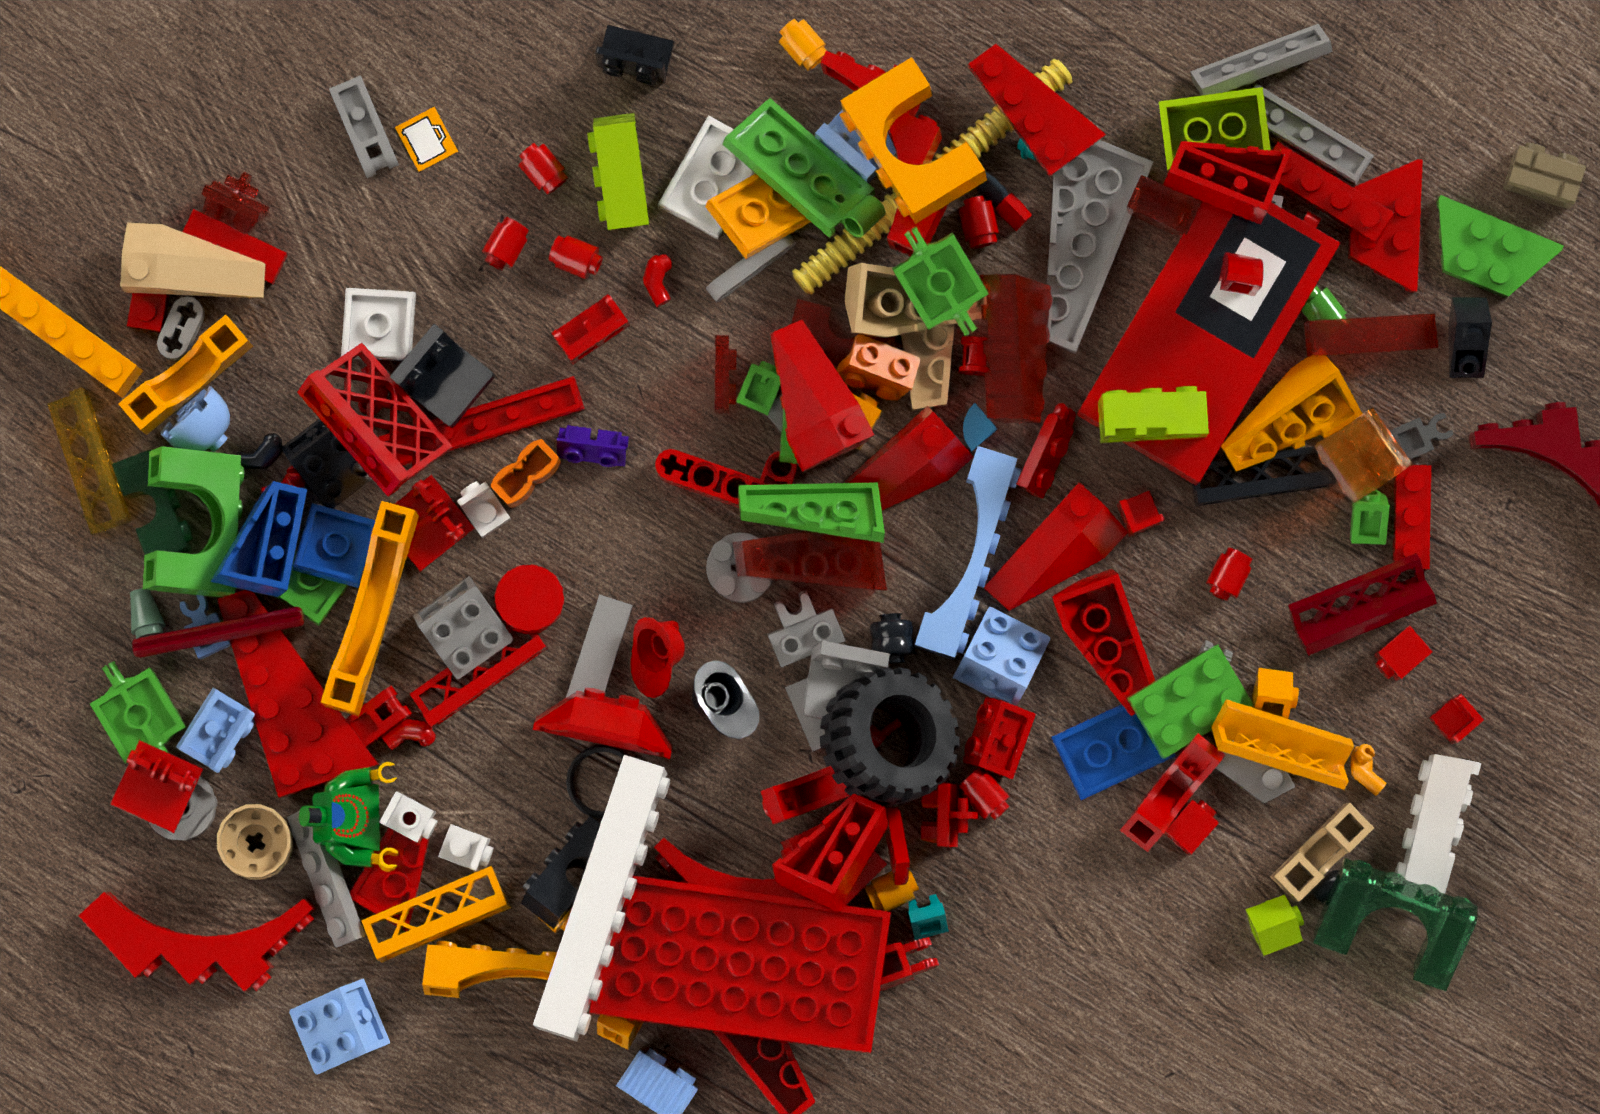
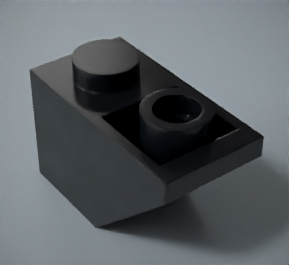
(1468, 337)

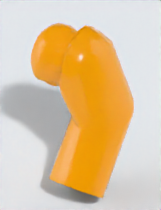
(1362, 769)

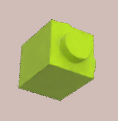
(1275, 924)

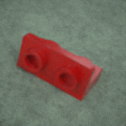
(998, 737)

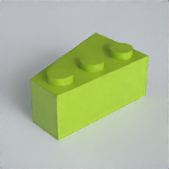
(618, 171)
(1152, 415)

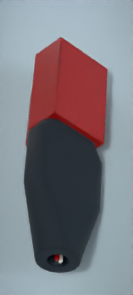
(1006, 205)

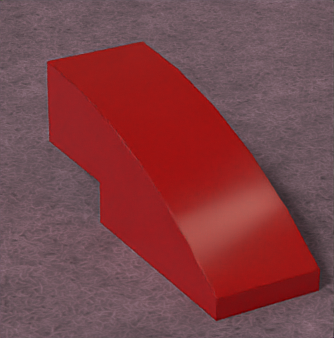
(1241, 274)

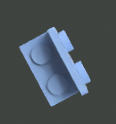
(845, 146)
(1002, 657)
(339, 1026)

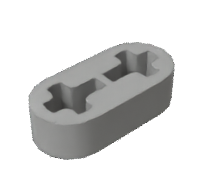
(173, 324)

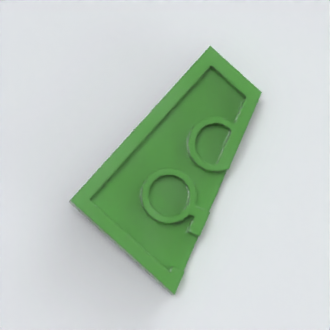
(312, 595)

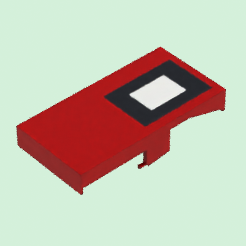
(1212, 336)

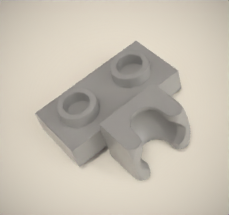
(803, 630)

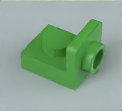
(760, 388)
(1370, 519)

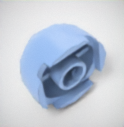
(200, 423)

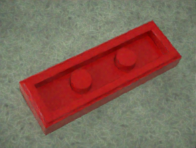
(231, 239)

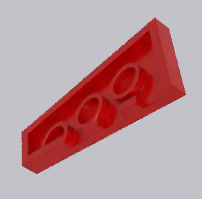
(1038, 114)

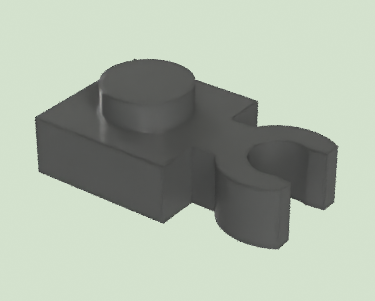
(1415, 437)

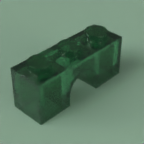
(166, 529)

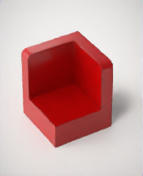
(1139, 513)
(1456, 719)

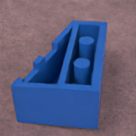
(266, 544)

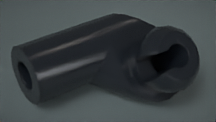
(265, 454)

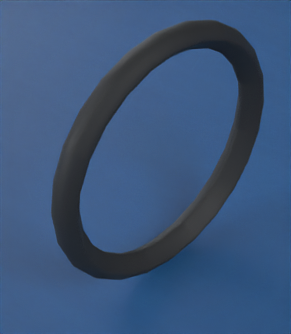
(571, 771)

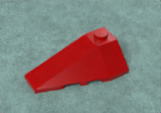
(817, 403)
(914, 460)
(1064, 544)
(1104, 631)

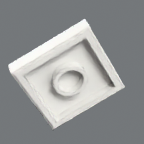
(380, 321)

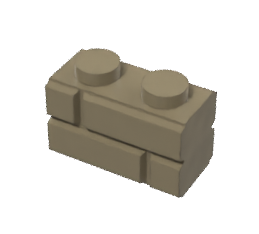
(1544, 175)

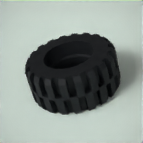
(924, 719)

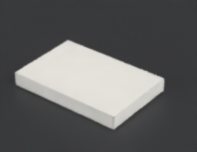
(703, 175)

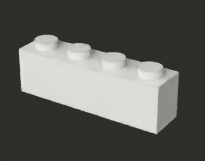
(1437, 820)

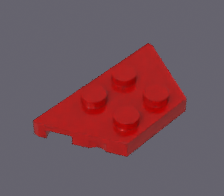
(1398, 248)

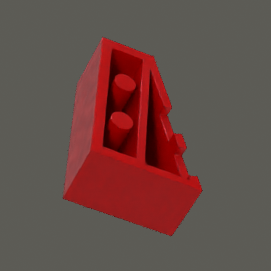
(1228, 176)

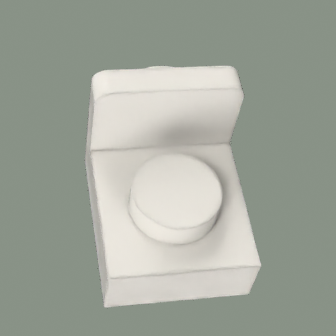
(483, 508)
(466, 848)

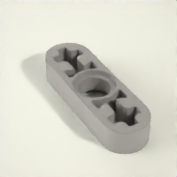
(748, 268)

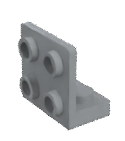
(463, 628)
(834, 667)

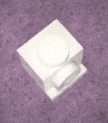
(394, 817)

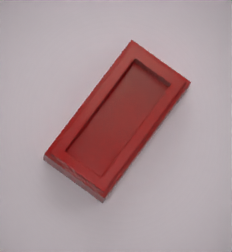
(897, 847)

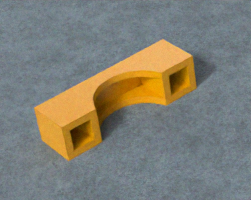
(206, 360)

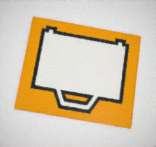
(426, 139)

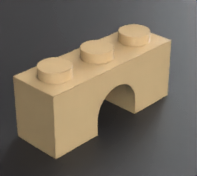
(1321, 851)

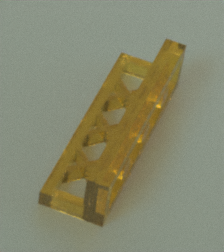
(97, 453)

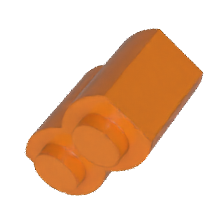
(533, 467)

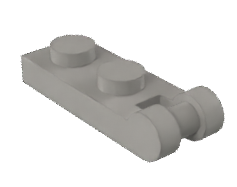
(363, 125)

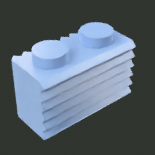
(657, 1085)

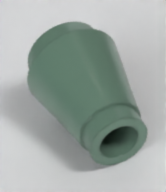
(145, 614)

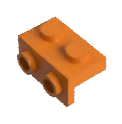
(879, 368)

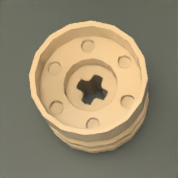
(252, 821)

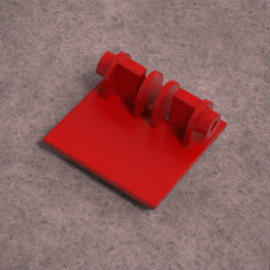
(439, 522)
(156, 786)

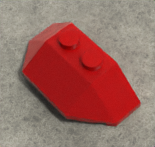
(606, 721)

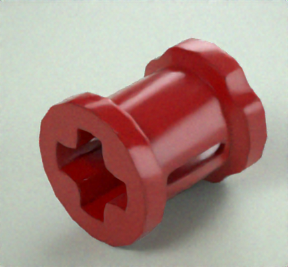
(974, 359)

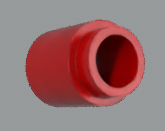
(542, 168)
(978, 222)
(505, 244)
(575, 256)
(1229, 574)
(985, 794)

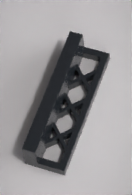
(1266, 487)

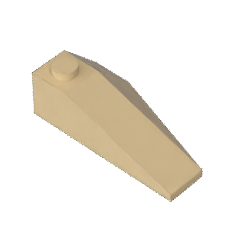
(176, 263)
(882, 307)

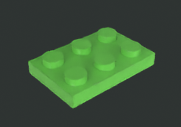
(1187, 700)

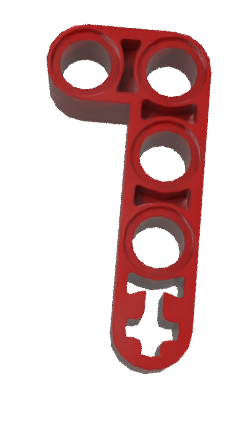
(722, 475)

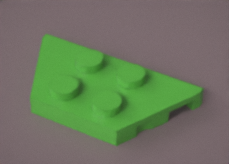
(1489, 249)

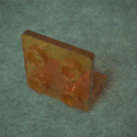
(1363, 455)

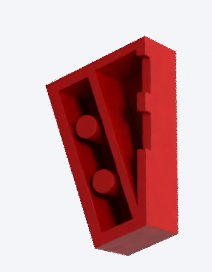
(835, 853)

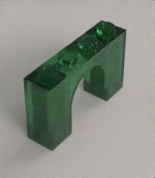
(1365, 889)

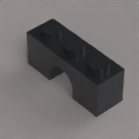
(550, 893)

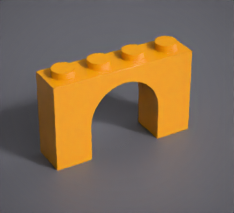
(918, 187)

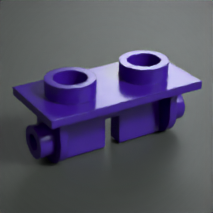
(608, 449)

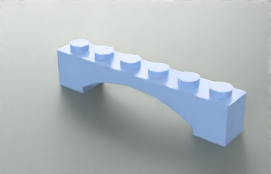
(943, 629)

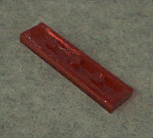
(1370, 335)

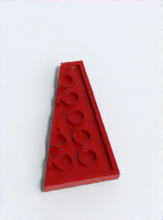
(298, 734)

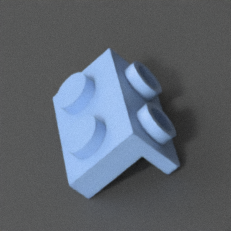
(216, 730)

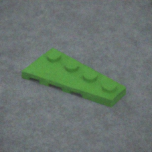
(824, 508)

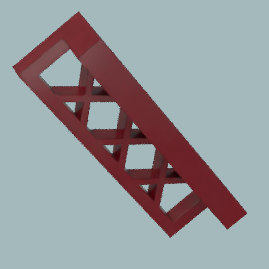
(1362, 610)

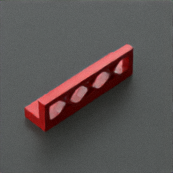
(478, 685)

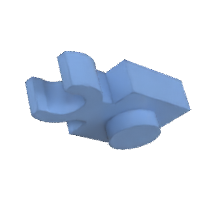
(200, 618)

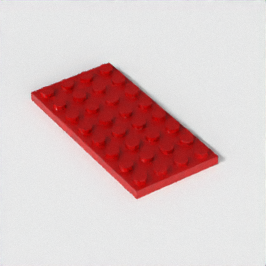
(746, 965)

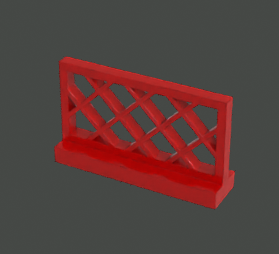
(356, 431)

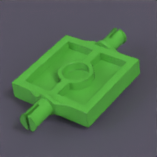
(940, 281)
(137, 711)

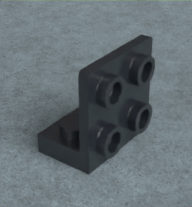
(634, 55)
(442, 376)
(325, 464)

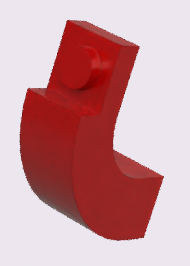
(1172, 792)
(802, 795)

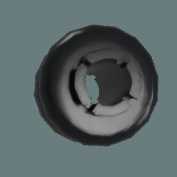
(893, 637)

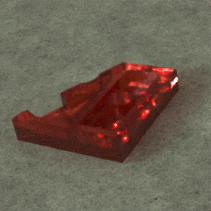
(724, 362)

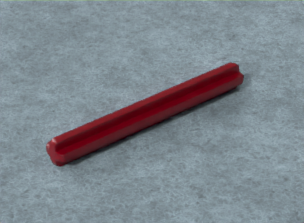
(218, 632)

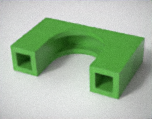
(217, 483)

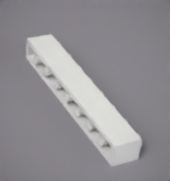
(601, 898)

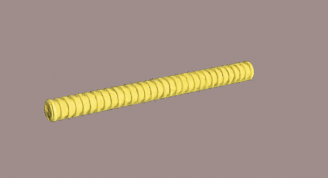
(979, 139)

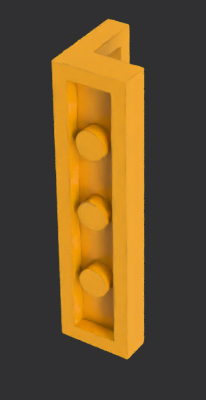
(1281, 743)
(439, 927)

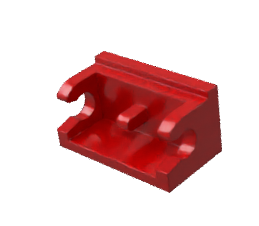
(590, 329)

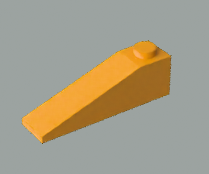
(1302, 405)

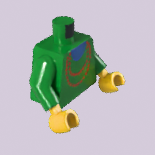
(348, 818)

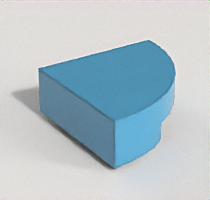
(976, 427)

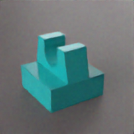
(927, 920)

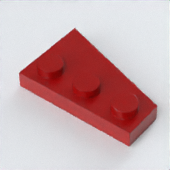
(382, 889)

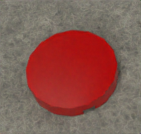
(529, 599)

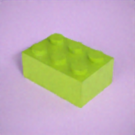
(1217, 118)

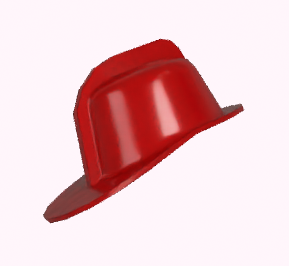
(654, 654)

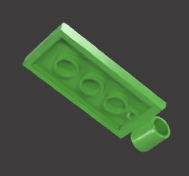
(804, 171)

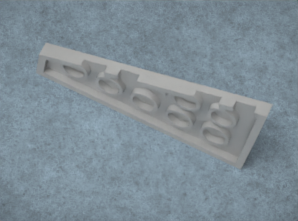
(1086, 233)

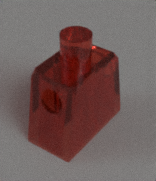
(1162, 206)

